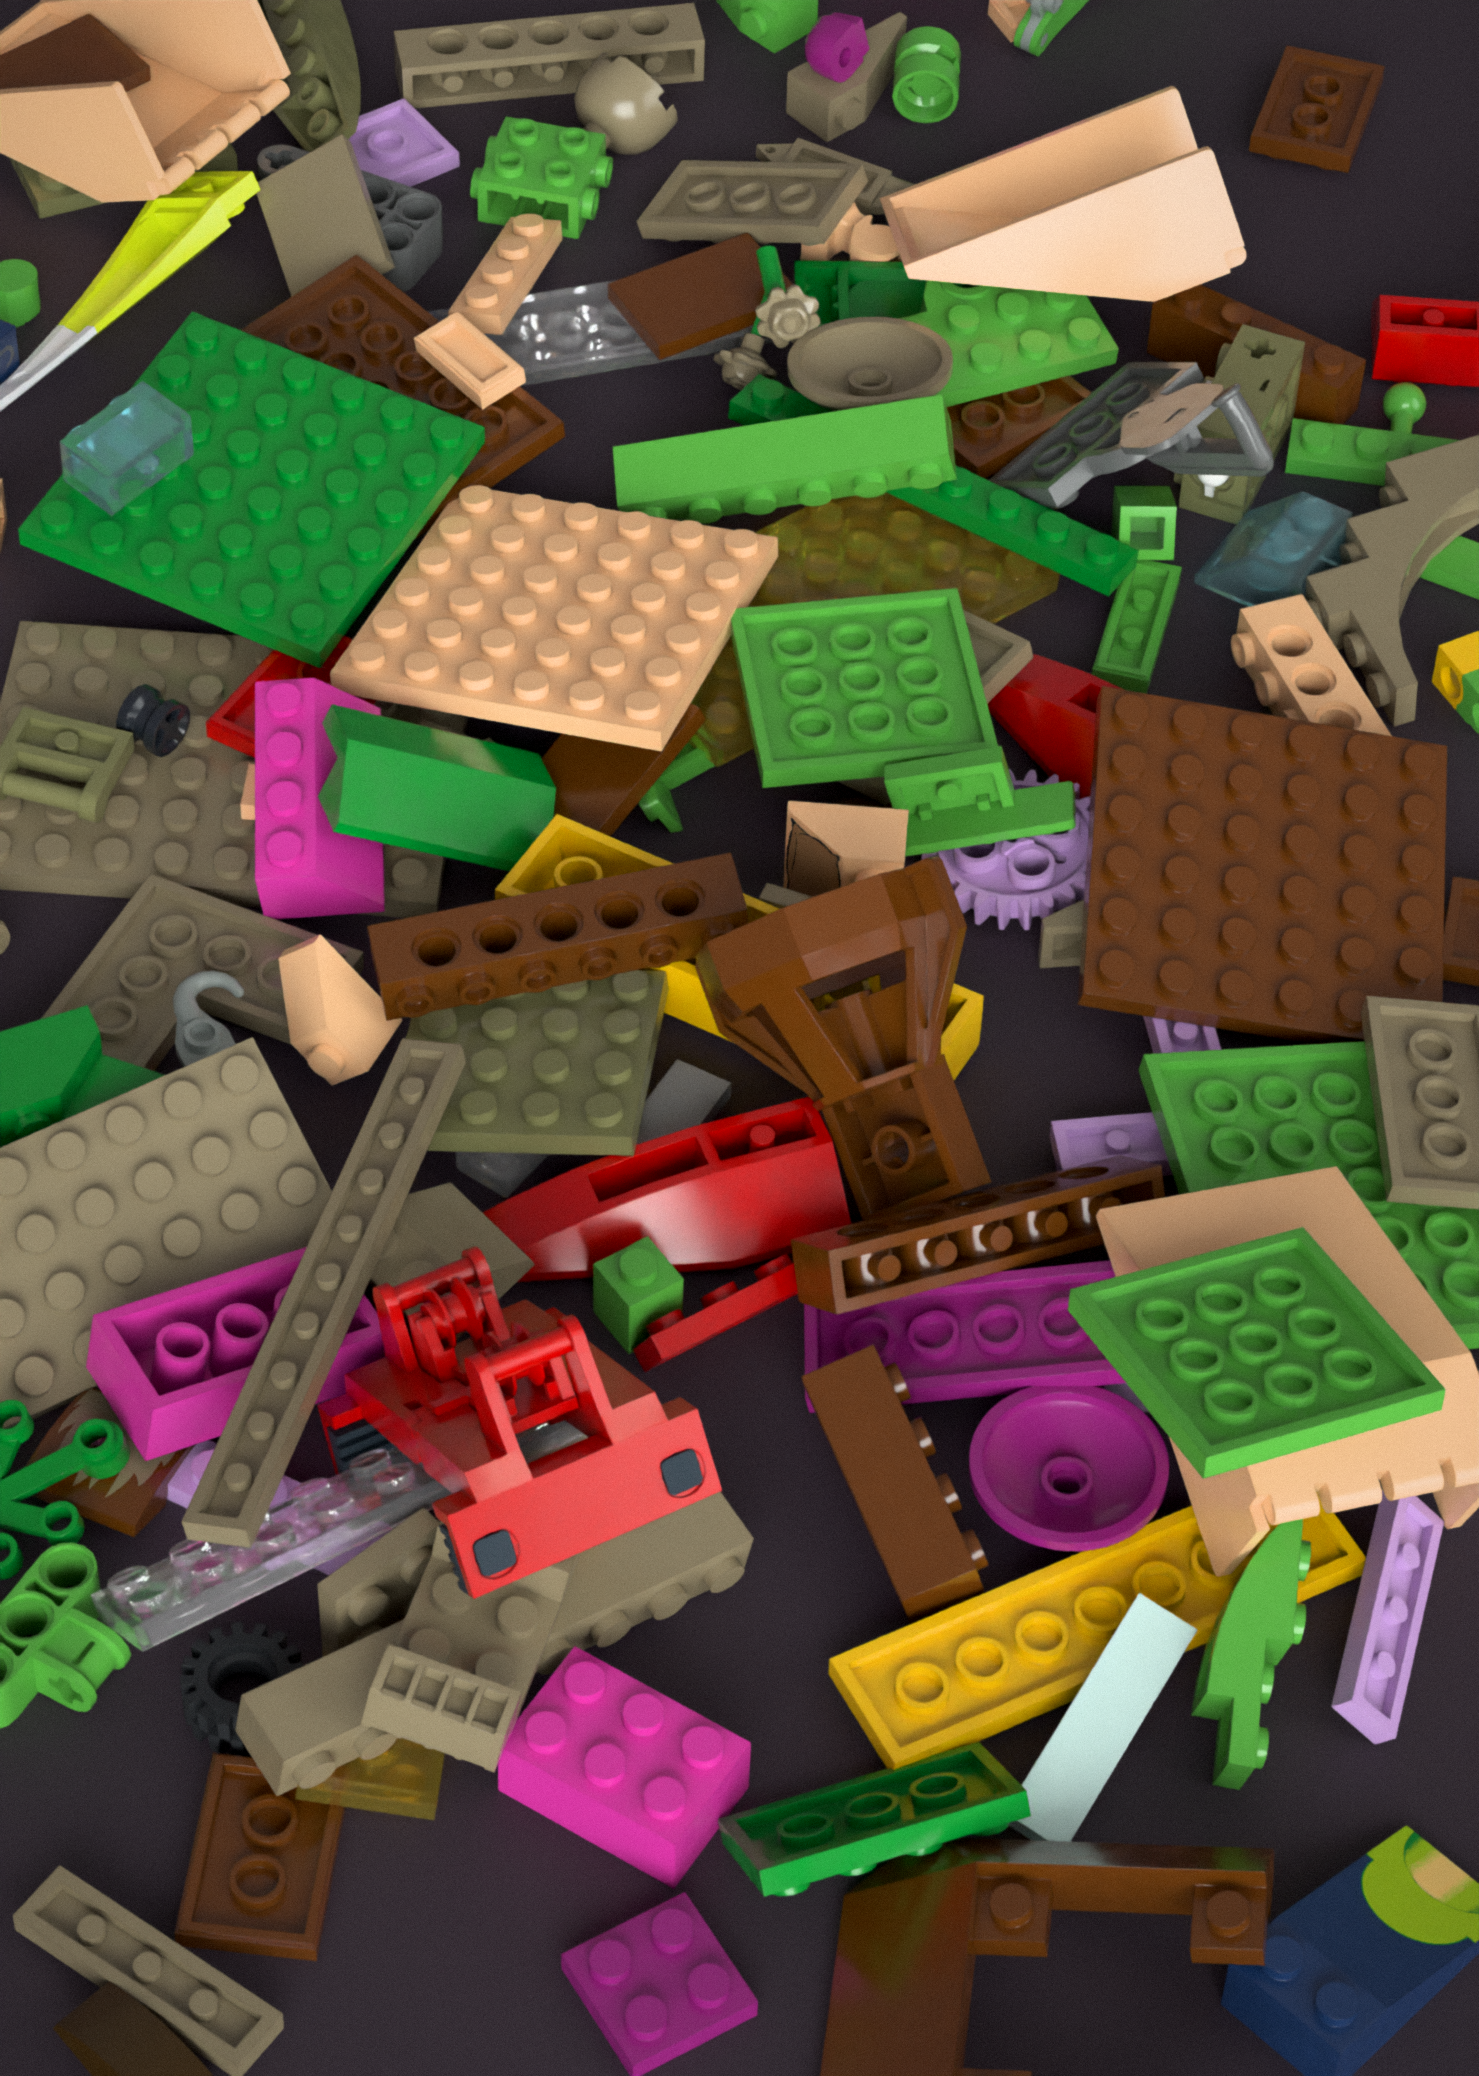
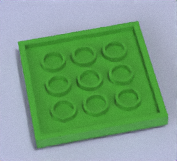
(858, 685)
(1255, 1351)

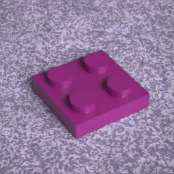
(659, 1985)

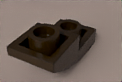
(123, 2038)

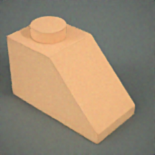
(332, 1011)

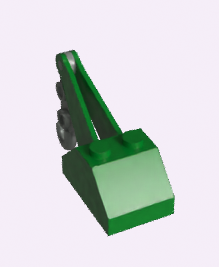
(59, 1068)

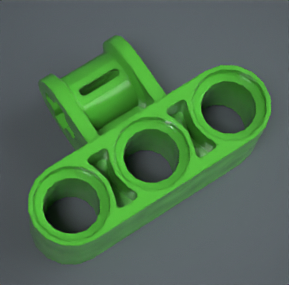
(71, 1646)

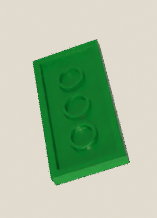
(873, 1819)

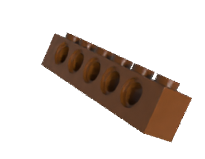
(554, 936)
(966, 1235)

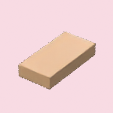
(470, 360)

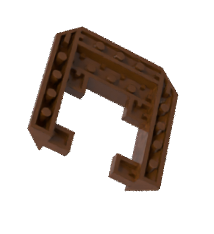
(923, 1919)

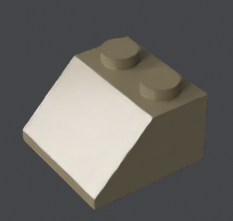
(435, 1231)

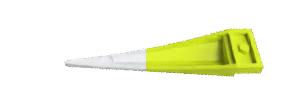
(156, 246)

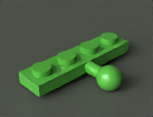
(1361, 452)

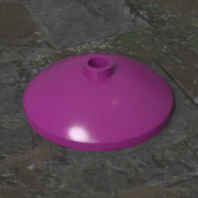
(1072, 1443)

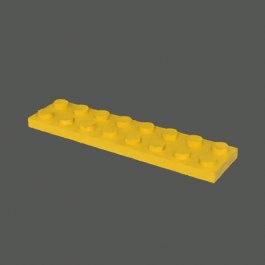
(1041, 1635)

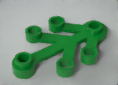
(37, 1521)

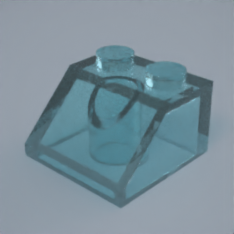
(1276, 550)

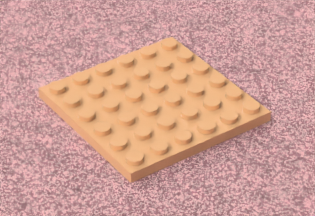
(557, 616)

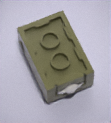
(1269, 378)

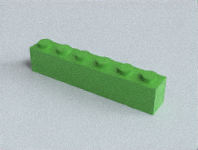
(788, 462)

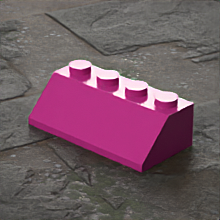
(298, 857)

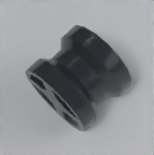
(154, 720)

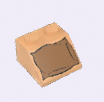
(841, 844)

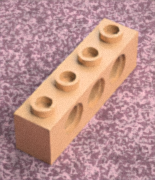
(1299, 667)

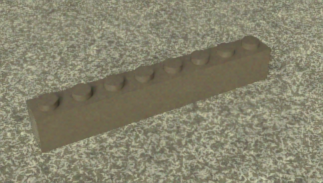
(313, 1716)

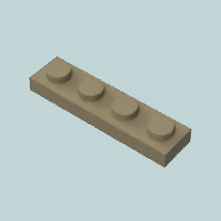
(175, 1985)

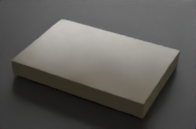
(322, 215)

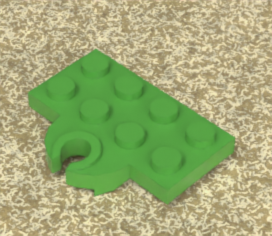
(1012, 337)

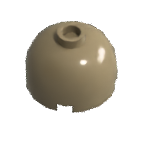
(624, 105)

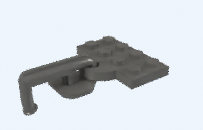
(1138, 416)

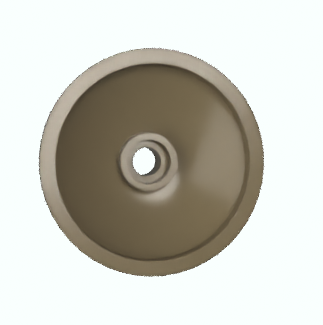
(869, 362)

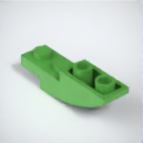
(1244, 1645)

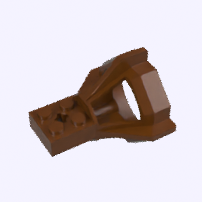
(869, 1055)

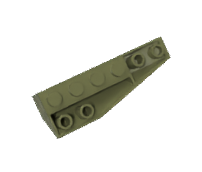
(322, 69)

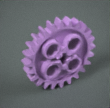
(1022, 874)

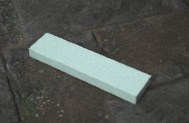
(1102, 1720)

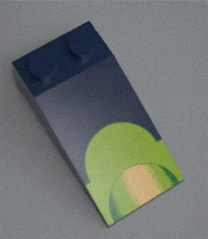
(1359, 1957)

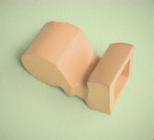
(858, 238)

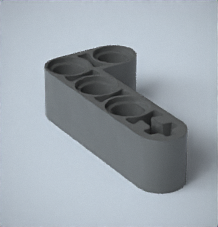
(406, 216)

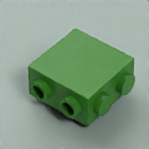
(542, 173)

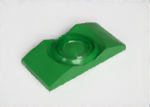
(860, 289)

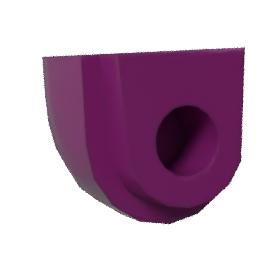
(836, 46)

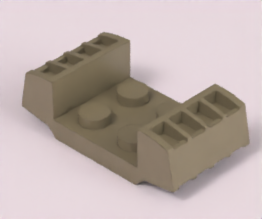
(465, 1661)

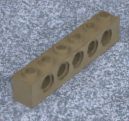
(544, 54)

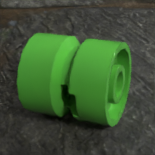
(926, 74)

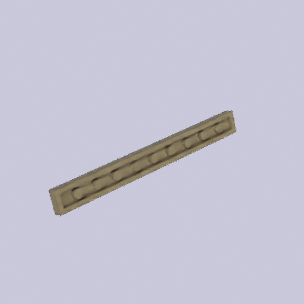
(323, 1296)

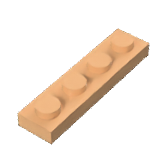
(508, 272)

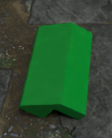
(434, 790)

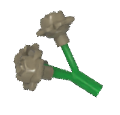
(780, 316)

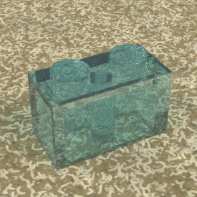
(126, 447)

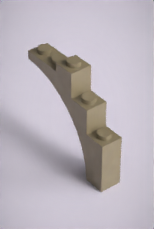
(1385, 551)

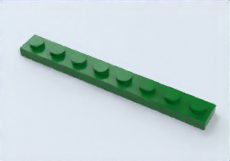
(976, 504)

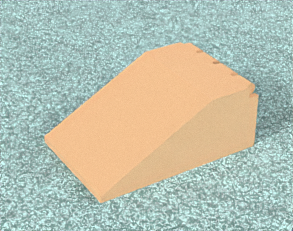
(209, 84)
(1085, 210)
(1408, 1457)

